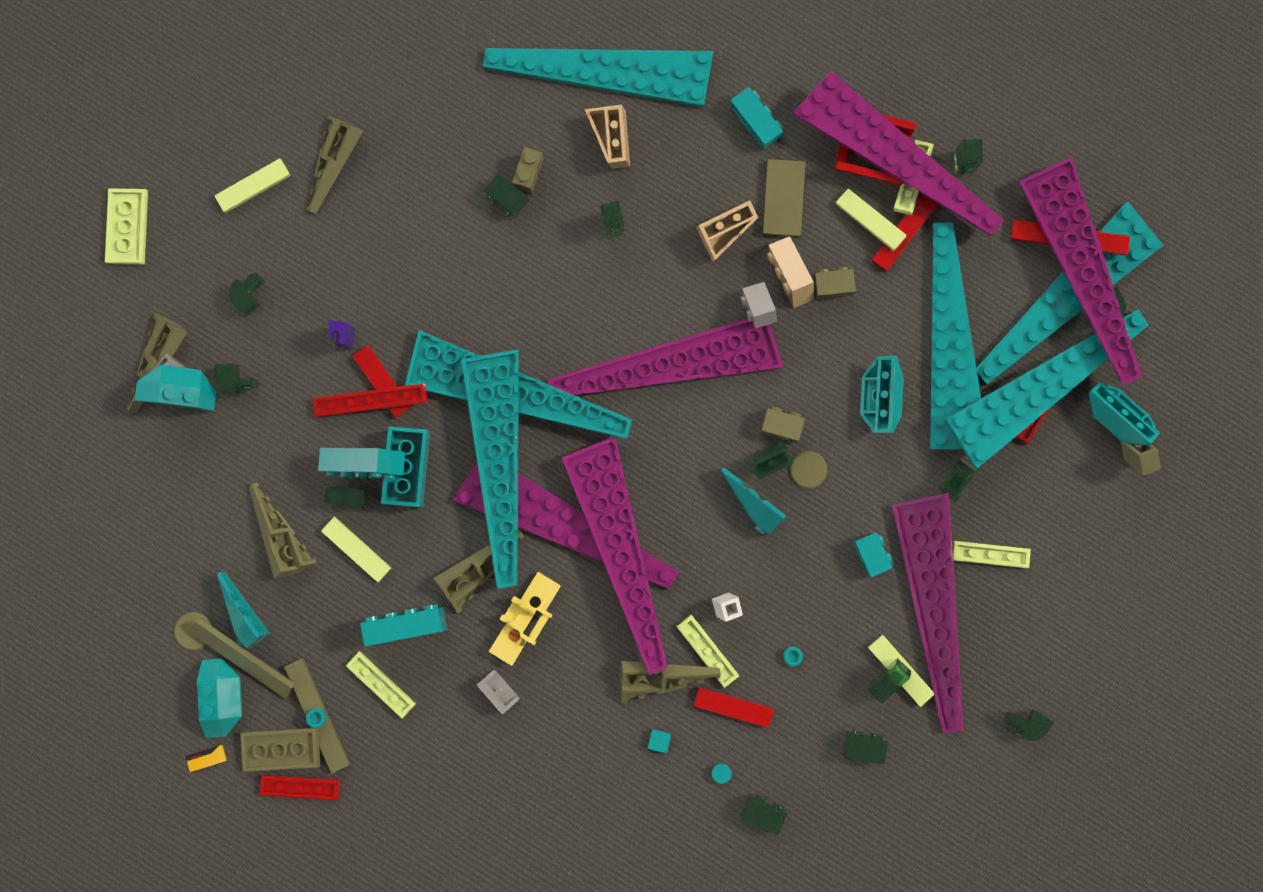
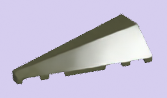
(336, 150)
(164, 339)
(282, 547)
(465, 577)
(637, 682)

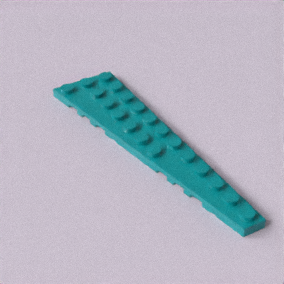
(645, 73)
(1059, 301)
(952, 354)
(440, 368)
(1006, 412)
(494, 416)

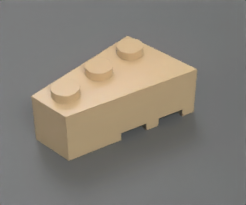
(611, 131)
(726, 228)
(791, 272)

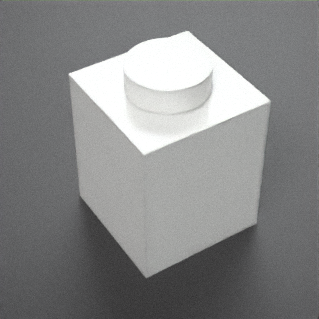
(727, 607)

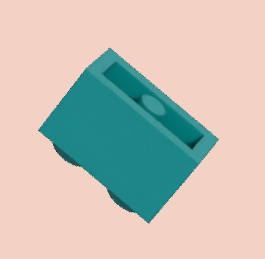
(873, 555)

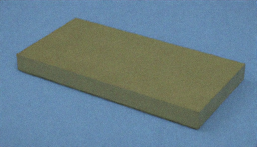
(784, 198)
(280, 749)

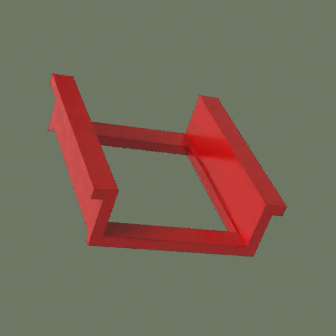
(904, 126)

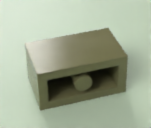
(528, 170)
(834, 283)
(782, 424)
(1141, 457)

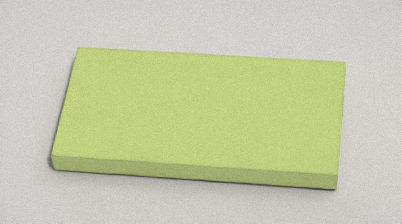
(126, 226)

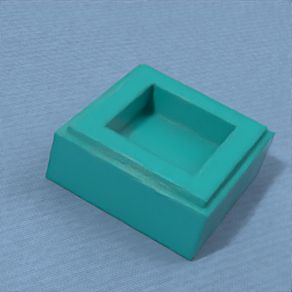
(659, 741)

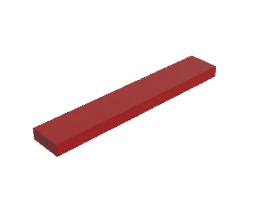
(909, 225)
(1032, 233)
(370, 400)

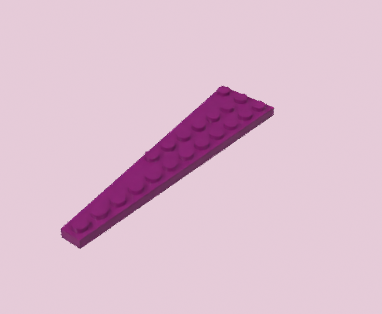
(860, 127)
(1067, 225)
(709, 354)
(606, 505)
(557, 521)
(928, 559)

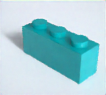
(756, 117)

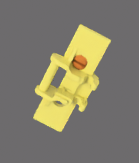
(518, 616)

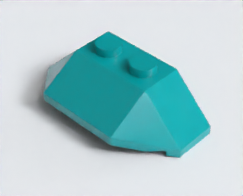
(176, 388)
(882, 394)
(1122, 415)
(218, 698)

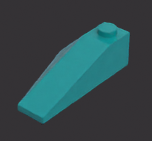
(761, 512)
(244, 620)

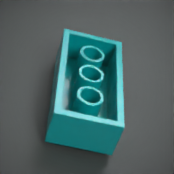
(361, 462)
(409, 488)
(399, 627)

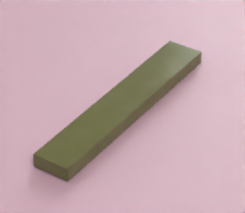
(242, 658)
(309, 699)

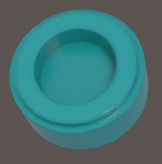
(793, 656)
(316, 717)
(721, 773)

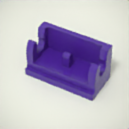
(344, 333)

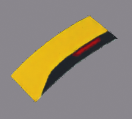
(206, 758)

